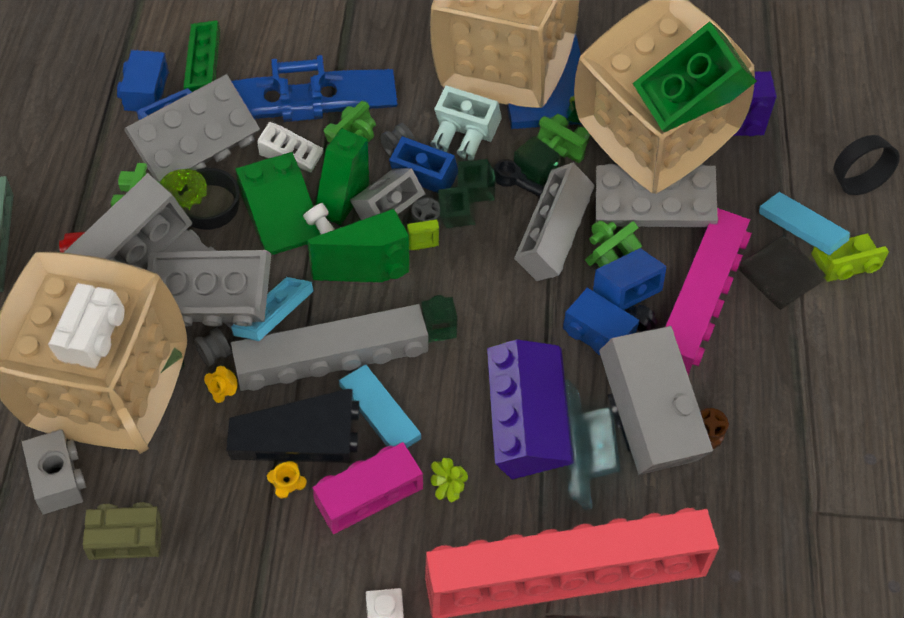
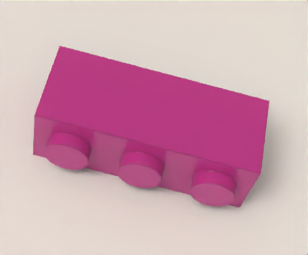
(367, 487)

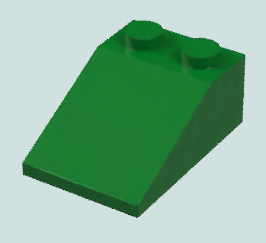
(694, 79)
(276, 202)
(361, 251)

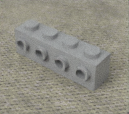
(555, 222)

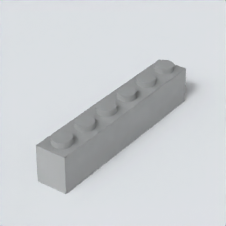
(330, 347)

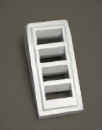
(275, 136)

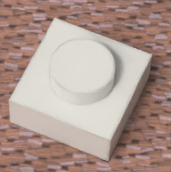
(384, 603)

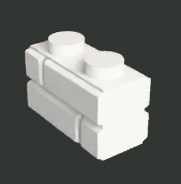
(87, 326)

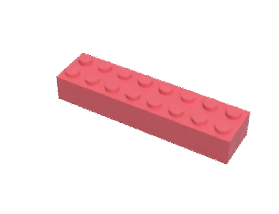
(569, 562)

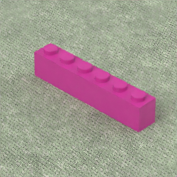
(705, 283)

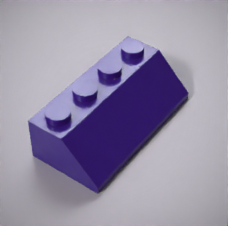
(529, 408)

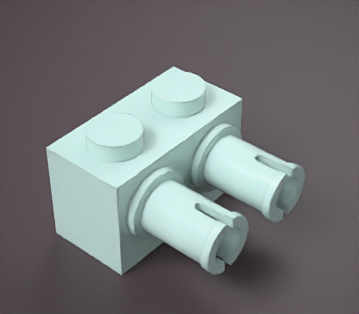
(466, 114)

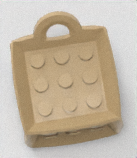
(503, 47)
(619, 117)
(126, 392)

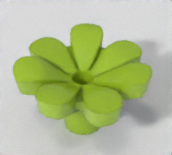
(449, 479)

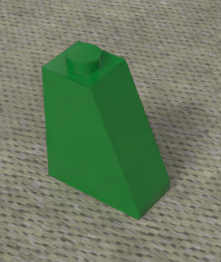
(343, 174)

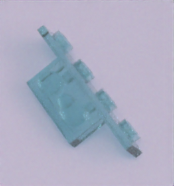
(592, 446)

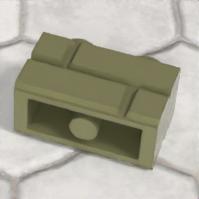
(122, 532)

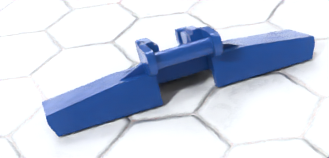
(306, 101)

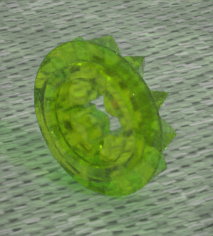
(195, 183)

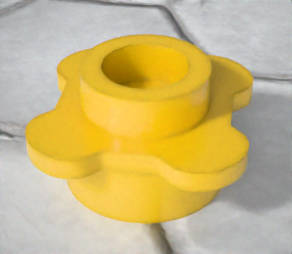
(221, 383)
(282, 471)

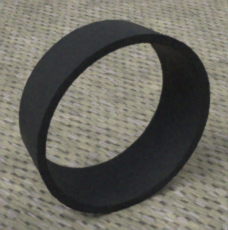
(875, 175)
(218, 178)

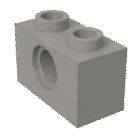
(392, 191)
(56, 489)

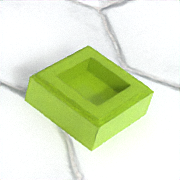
(423, 234)

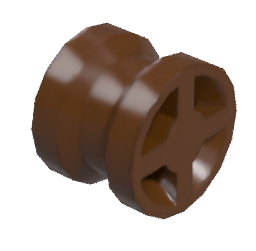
(717, 424)

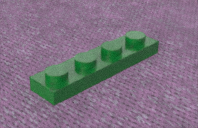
(202, 55)

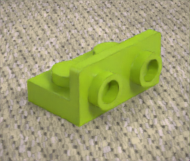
(852, 258)

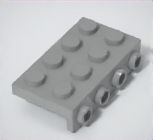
(194, 129)
(682, 204)
(216, 284)

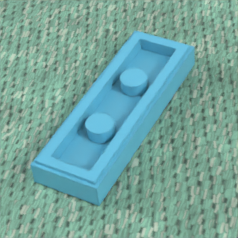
(804, 223)
(279, 304)
(380, 408)

